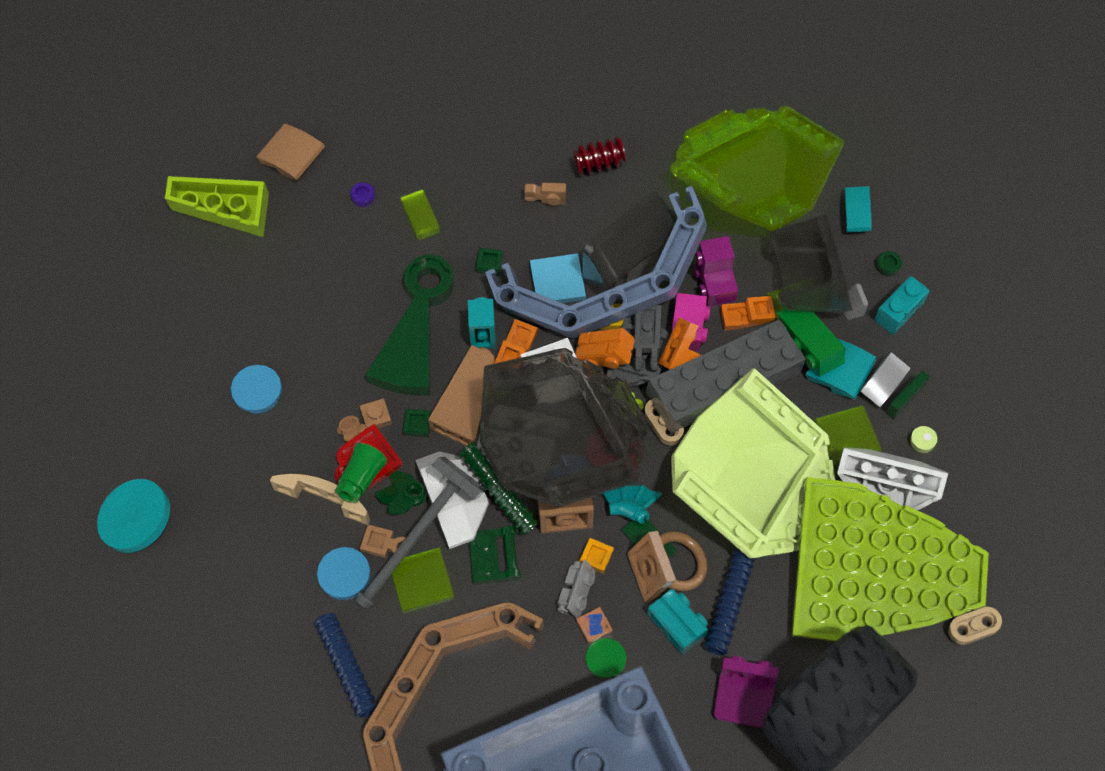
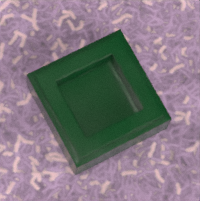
(488, 260)
(416, 423)

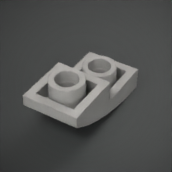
(885, 379)

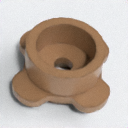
(350, 427)

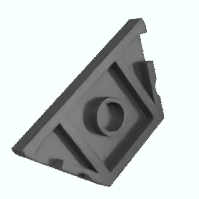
(628, 371)

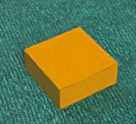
(597, 555)

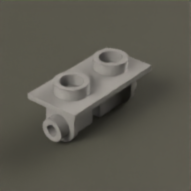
(580, 577)

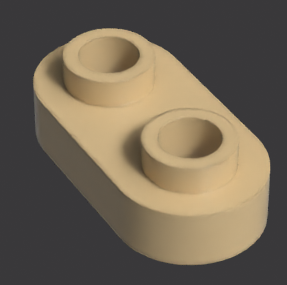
(659, 426)
(973, 625)

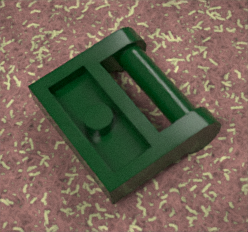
(485, 556)

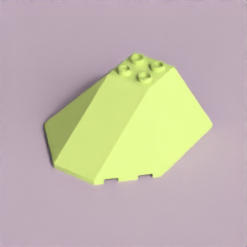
(749, 466)

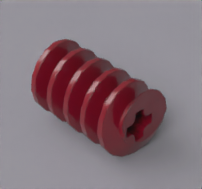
(599, 155)

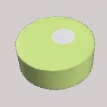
(923, 439)

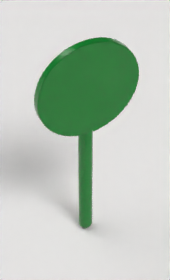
(606, 658)

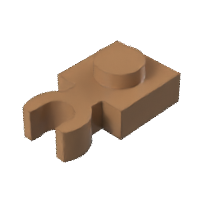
(549, 193)
(380, 541)

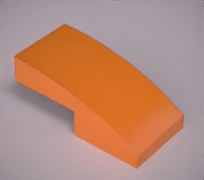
(748, 314)
(518, 341)

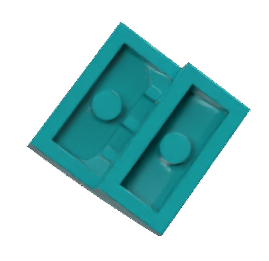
(848, 377)

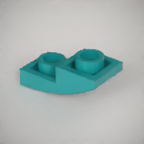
(858, 209)

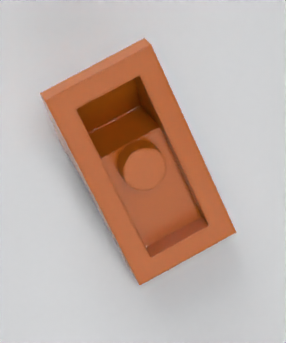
(677, 349)

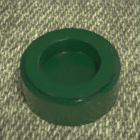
(888, 263)

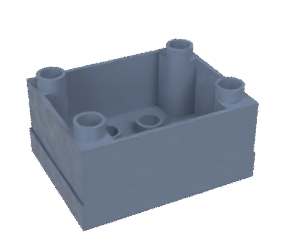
(596, 730)

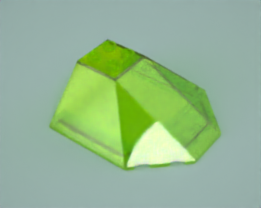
(758, 163)

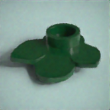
(400, 493)

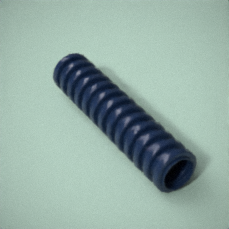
(729, 603)
(346, 665)

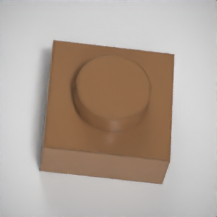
(375, 413)

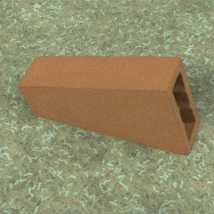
(460, 406)

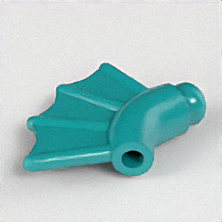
(631, 502)

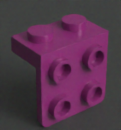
(745, 691)

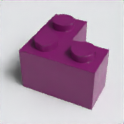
(715, 271)

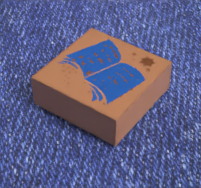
(594, 625)

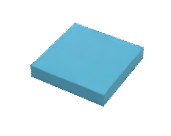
(558, 278)

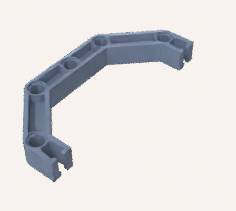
(636, 294)

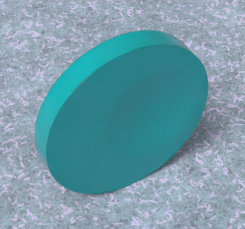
(133, 515)

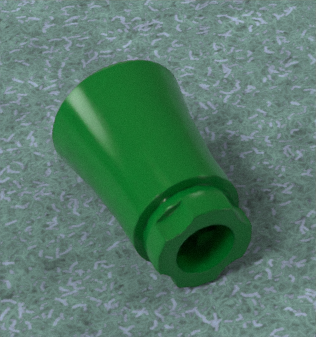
(360, 472)

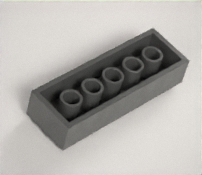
(693, 386)

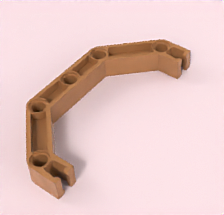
(423, 659)

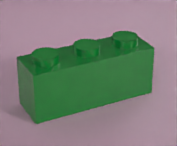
(814, 340)

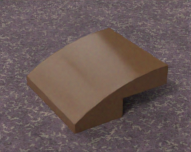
(290, 151)

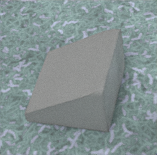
(858, 302)

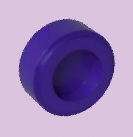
(362, 194)

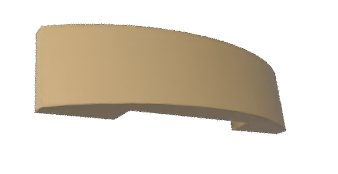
(293, 484)

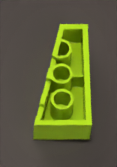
(221, 201)

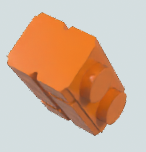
(606, 347)

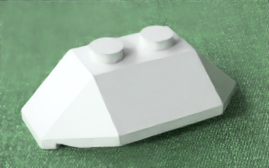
(897, 477)
(462, 513)

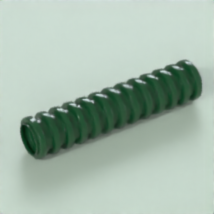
(506, 498)

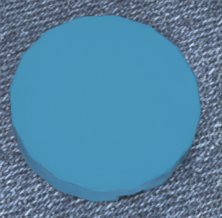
(256, 389)
(343, 573)

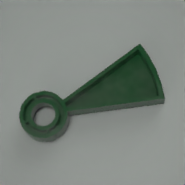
(405, 357)

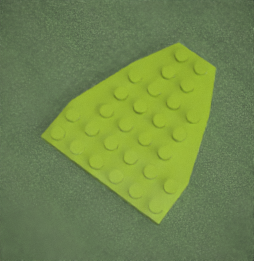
(878, 565)

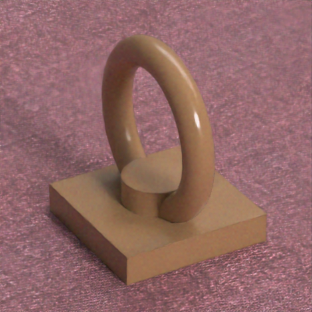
(653, 566)

